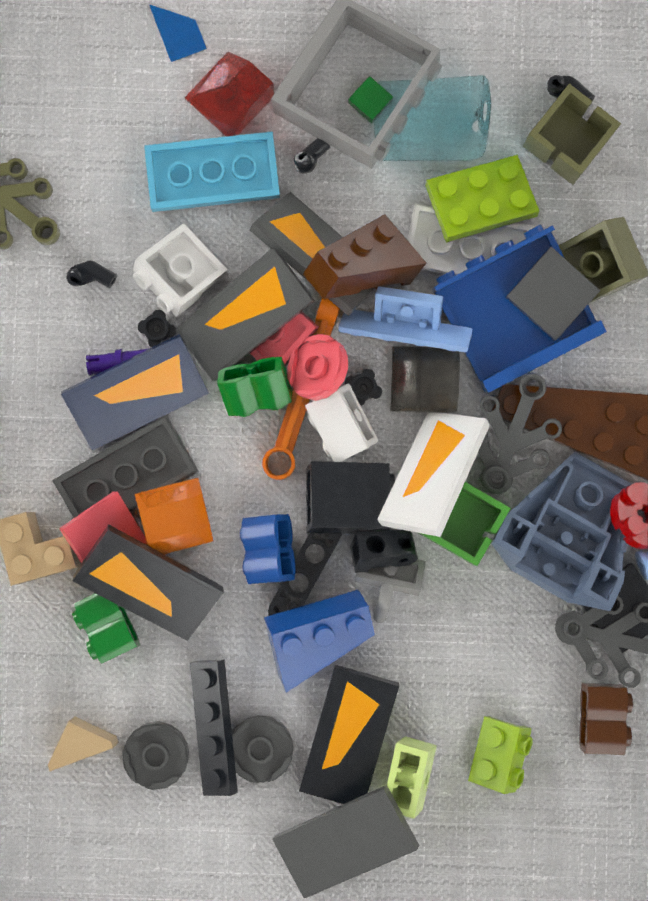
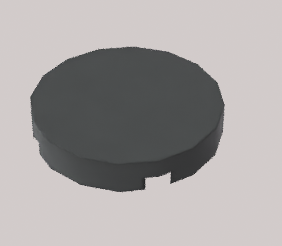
(262, 749)
(155, 755)

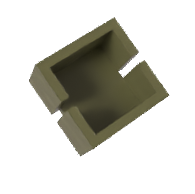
(568, 137)

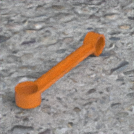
(296, 410)

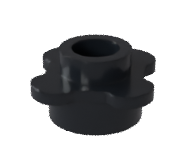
(157, 319)
(367, 379)

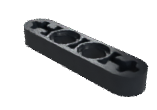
(310, 570)

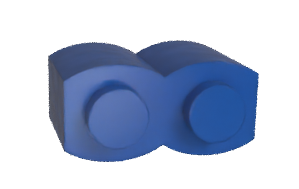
(268, 549)

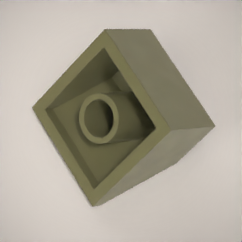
(606, 256)

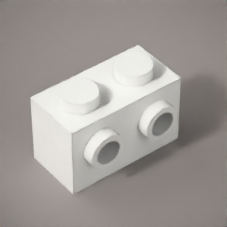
(341, 424)

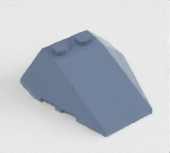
(566, 535)

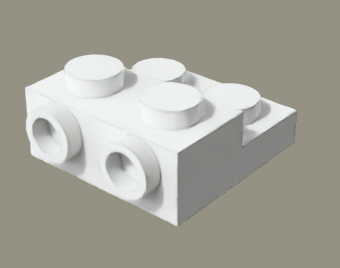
(178, 270)

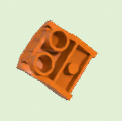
(174, 516)

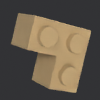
(27, 554)

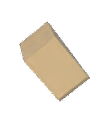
(80, 742)

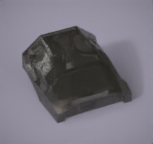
(424, 380)

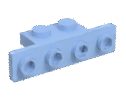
(407, 319)

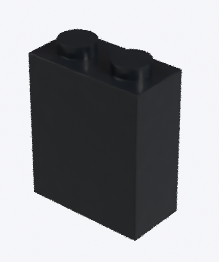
(346, 496)

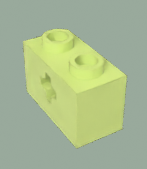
(411, 774)

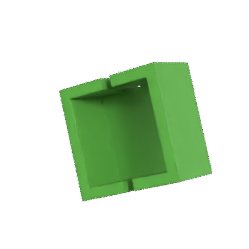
(468, 521)

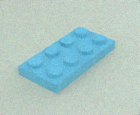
(212, 171)

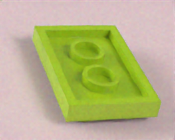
(481, 198)

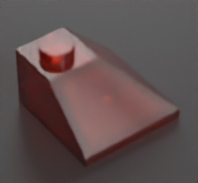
(231, 94)

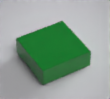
(370, 99)

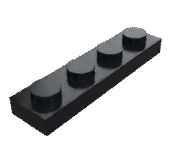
(213, 728)

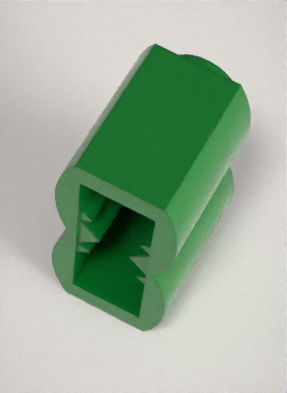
(254, 387)
(106, 626)

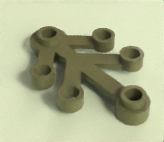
(7, 202)

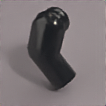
(557, 84)
(306, 159)
(89, 272)

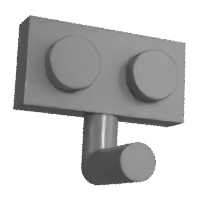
(401, 579)

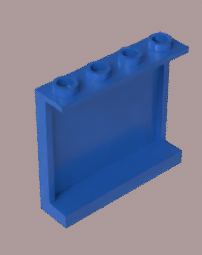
(503, 338)

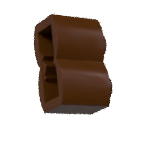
(604, 719)

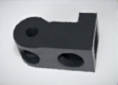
(382, 549)

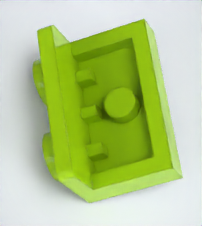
(500, 755)

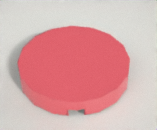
(317, 367)

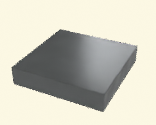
(552, 293)

